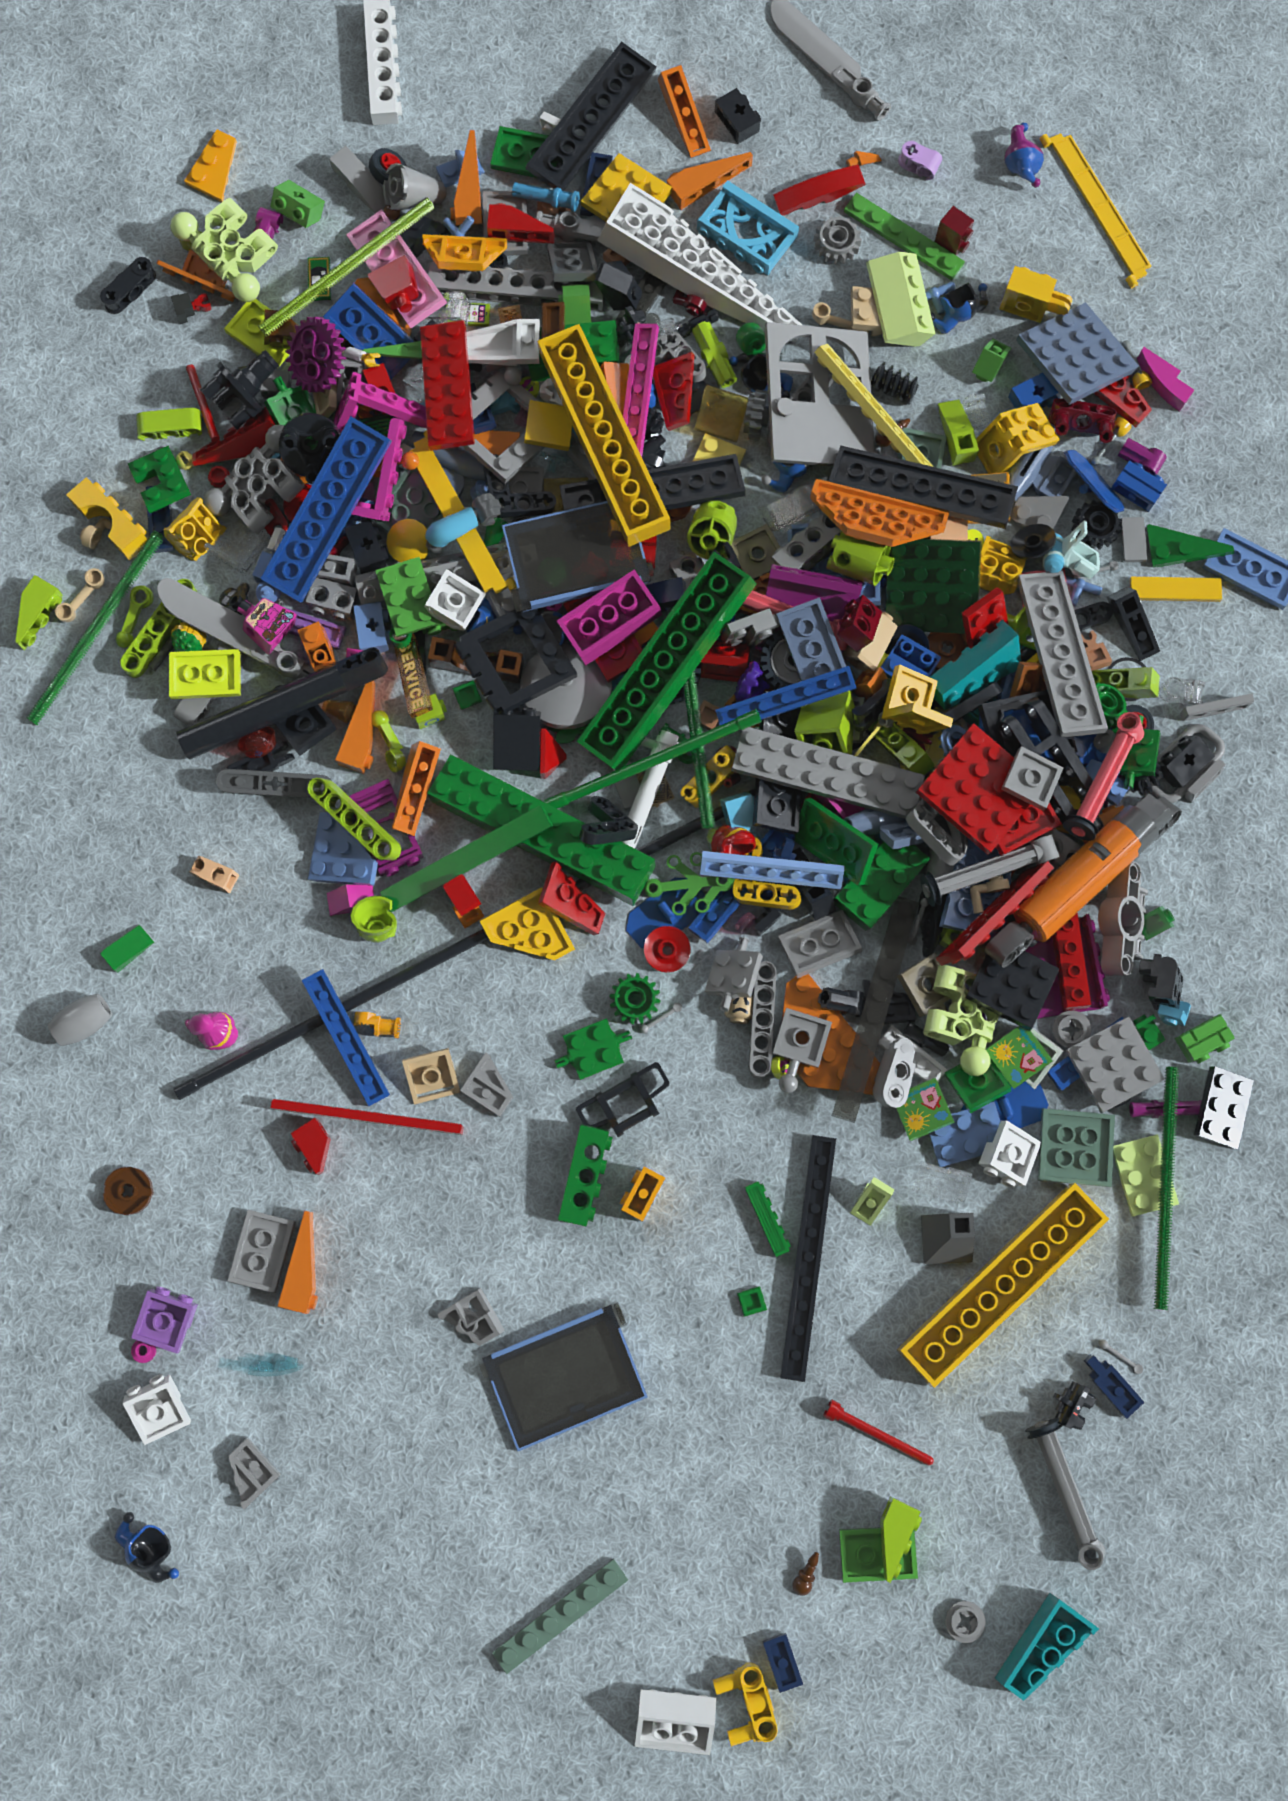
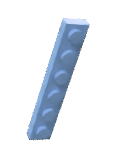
(772, 870)

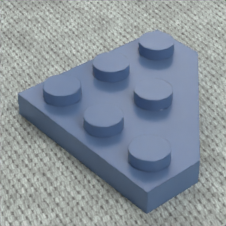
(340, 856)

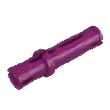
(1156, 1109)

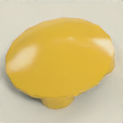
(407, 540)

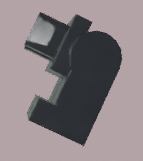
(1166, 978)

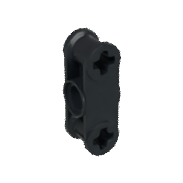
(128, 285)

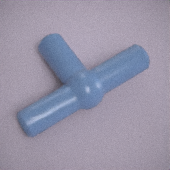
(461, 231)
(935, 293)
(1079, 585)

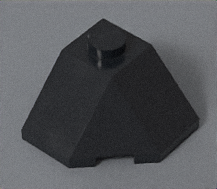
(618, 285)

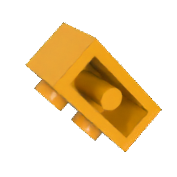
(645, 1189)

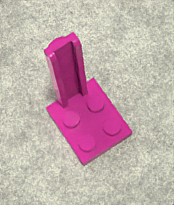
(377, 399)
(388, 476)

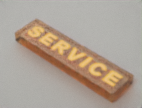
(413, 679)

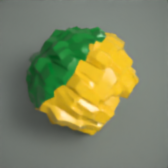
(187, 638)

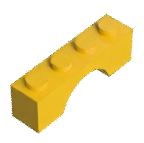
(91, 502)

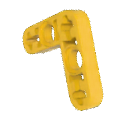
(749, 899)

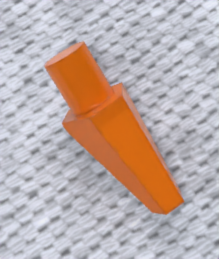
(863, 158)

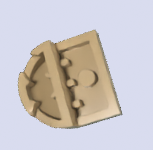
(864, 311)

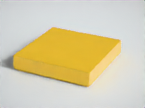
(548, 426)

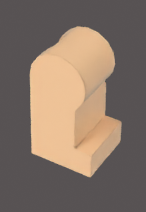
(214, 873)

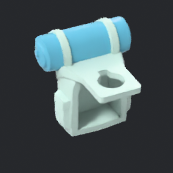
(1073, 554)

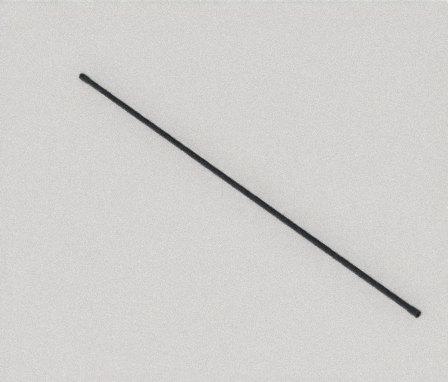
(194, 1084)

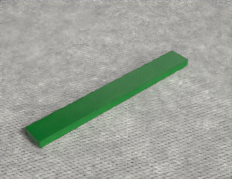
(467, 857)

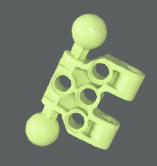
(214, 242)
(941, 1024)

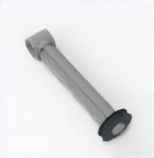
(1036, 852)
(1068, 1492)

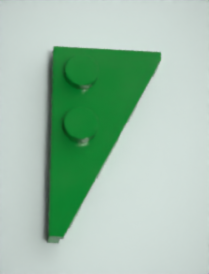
(1175, 547)

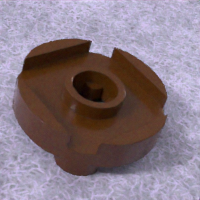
(114, 1191)

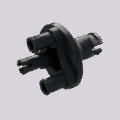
(241, 383)
(306, 455)

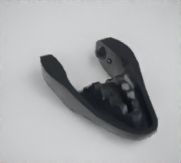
(930, 925)

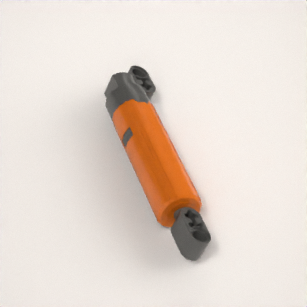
(1084, 876)

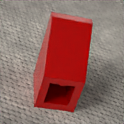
(313, 1143)

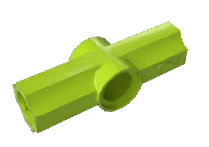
(714, 354)

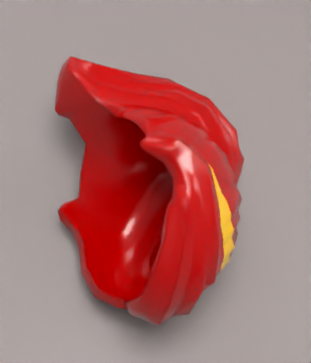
(733, 840)

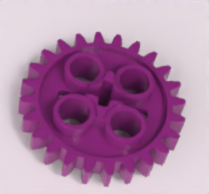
(315, 354)

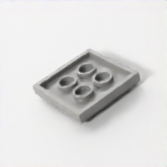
(1115, 1064)

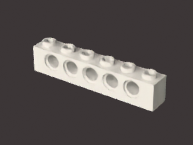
(378, 29)

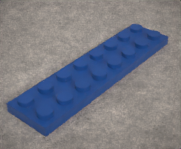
(326, 509)

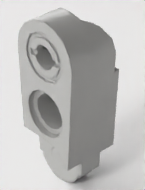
(893, 1089)

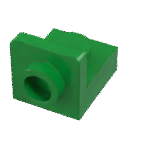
(1157, 922)
(1148, 1031)

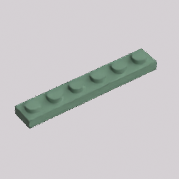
(560, 1616)

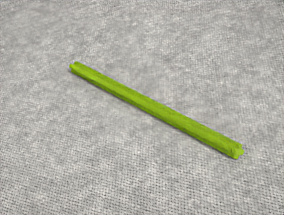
(346, 266)

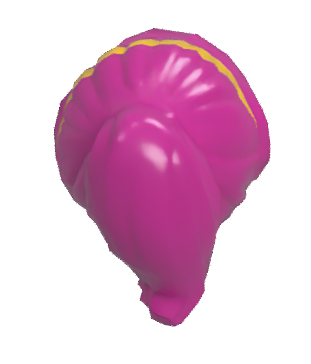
(213, 1030)

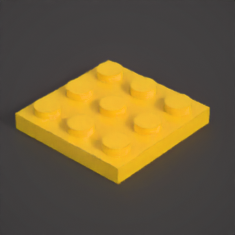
(613, 183)

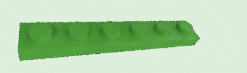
(904, 236)

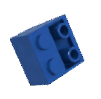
(912, 656)

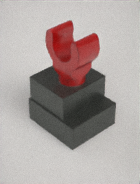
(185, 308)

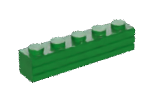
(767, 1218)

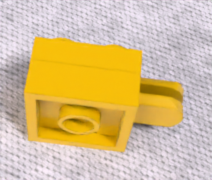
(1032, 294)

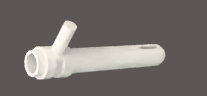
(650, 782)

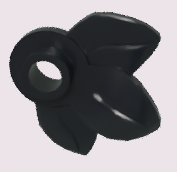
(232, 597)

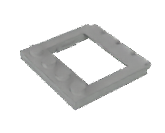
(519, 453)

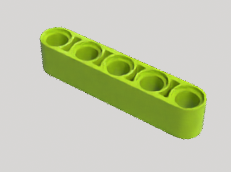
(149, 636)
(344, 817)

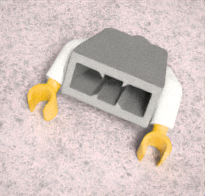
(354, 363)

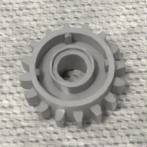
(837, 229)

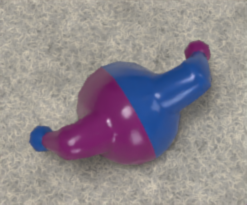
(1023, 155)

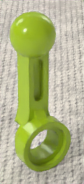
(125, 638)
(394, 756)

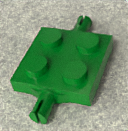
(289, 403)
(1141, 757)
(593, 1049)

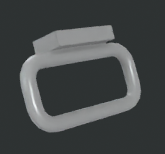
(1204, 776)

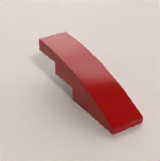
(819, 189)

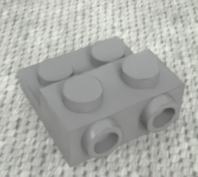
(754, 629)

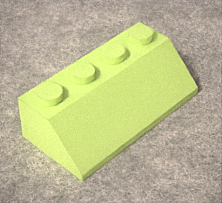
(900, 299)

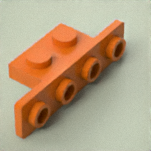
(197, 270)

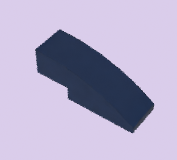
(667, 592)

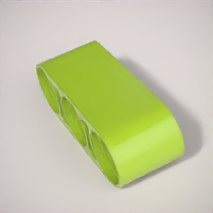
(168, 423)

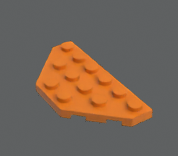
(876, 516)
(802, 996)

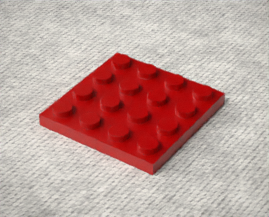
(969, 791)

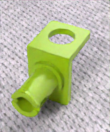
(1020, 626)

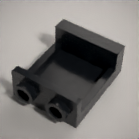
(516, 740)

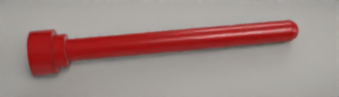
(837, 1413)

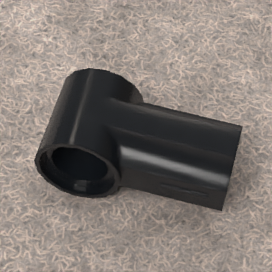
(842, 1001)

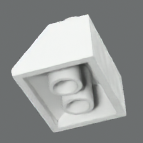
(675, 1722)

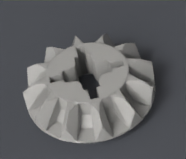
(1063, 1020)
(976, 1623)

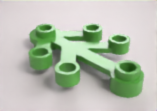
(692, 883)

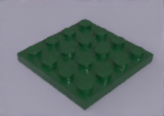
(933, 583)

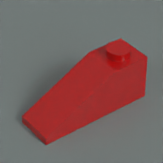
(517, 226)

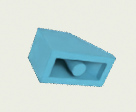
(738, 810)

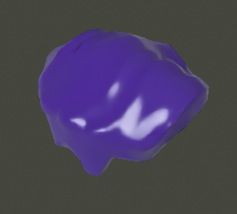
(751, 683)

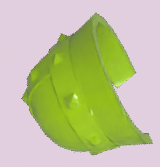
(373, 919)

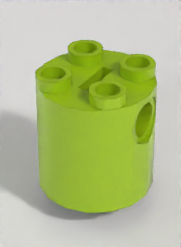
(711, 527)
(860, 559)

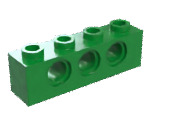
(569, 1210)

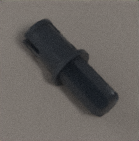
(916, 1033)

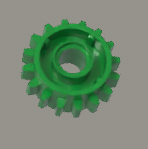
(1112, 703)
(635, 986)

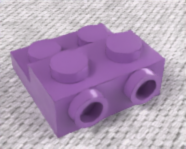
(164, 1319)

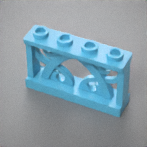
(747, 249)

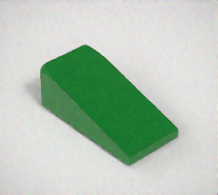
(127, 948)

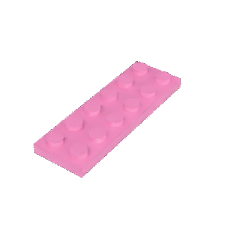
(429, 296)

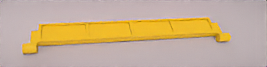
(1100, 205)
(448, 504)

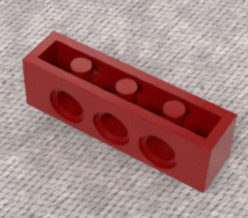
(1071, 965)

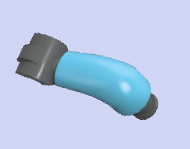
(455, 525)

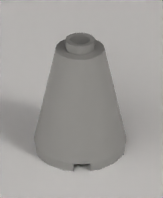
(409, 187)

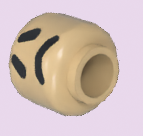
(740, 1010)

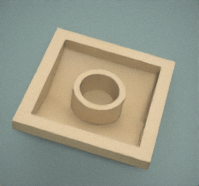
(430, 1073)

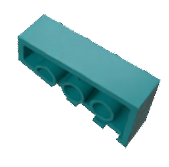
(978, 667)
(1044, 1646)

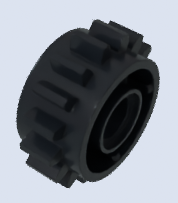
(1105, 517)

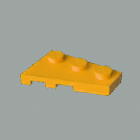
(213, 166)

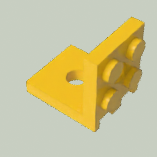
(1014, 437)
(913, 713)

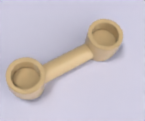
(821, 315)
(95, 580)

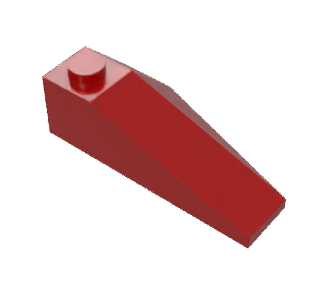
(236, 442)

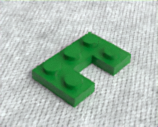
(166, 468)

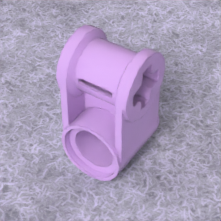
(922, 160)

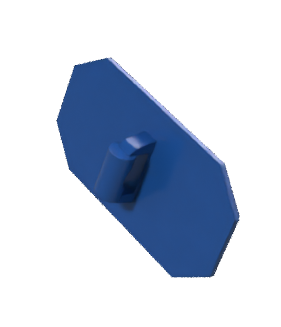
(1093, 481)
(658, 913)
(1021, 1105)

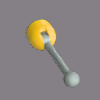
(1140, 376)
(1121, 429)

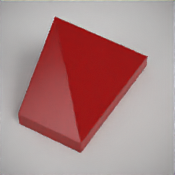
(551, 754)

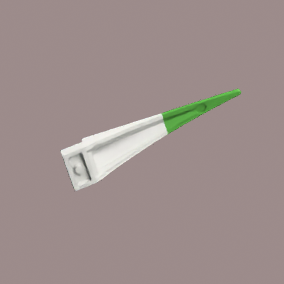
(496, 345)

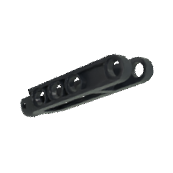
(1059, 747)

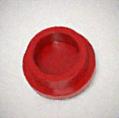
(217, 476)

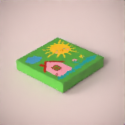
(1019, 1056)
(924, 1110)

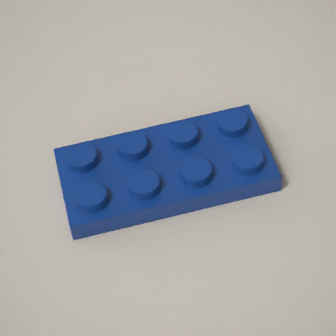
(367, 326)

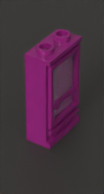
(380, 803)

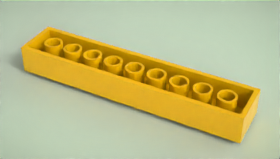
(604, 435)
(1002, 1284)

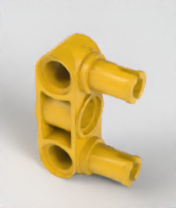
(722, 765)
(757, 1703)

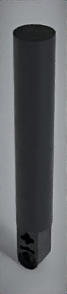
(281, 702)

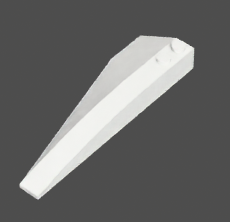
(665, 247)

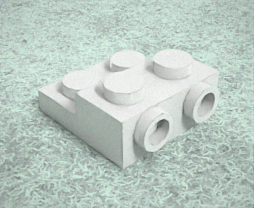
(1010, 1155)
(156, 1408)

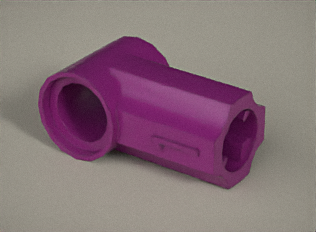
(268, 221)
(1151, 458)

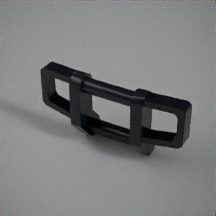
(635, 1079)

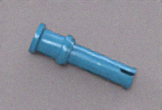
(555, 197)

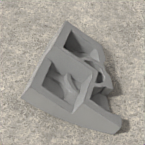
(479, 1325)

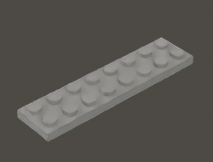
(1062, 654)
(827, 772)

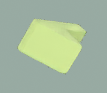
(872, 1201)

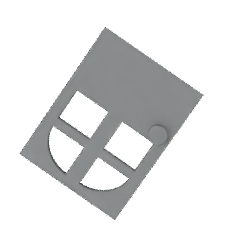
(815, 429)

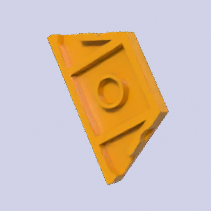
(463, 252)

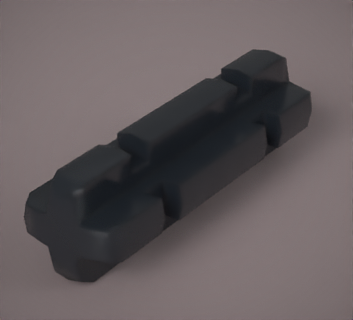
(711, 316)

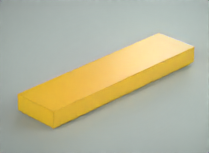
(1177, 588)

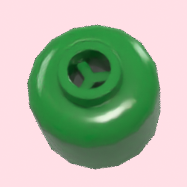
(751, 338)

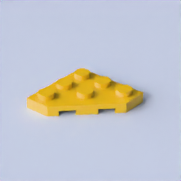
(528, 928)

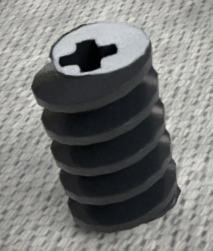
(895, 382)

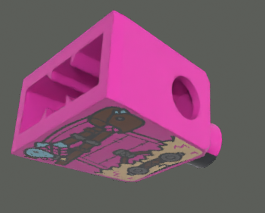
(266, 623)

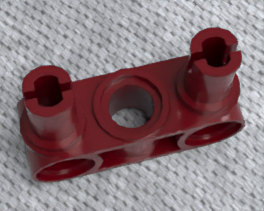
(1098, 418)

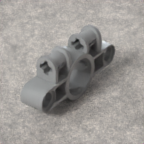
(1124, 939)

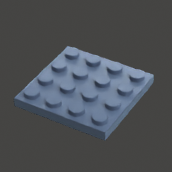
(1077, 353)

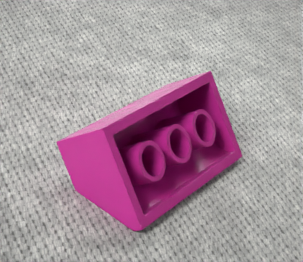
(610, 617)

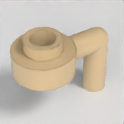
(92, 534)
(994, 885)

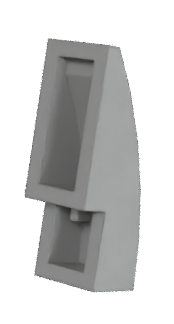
(358, 179)

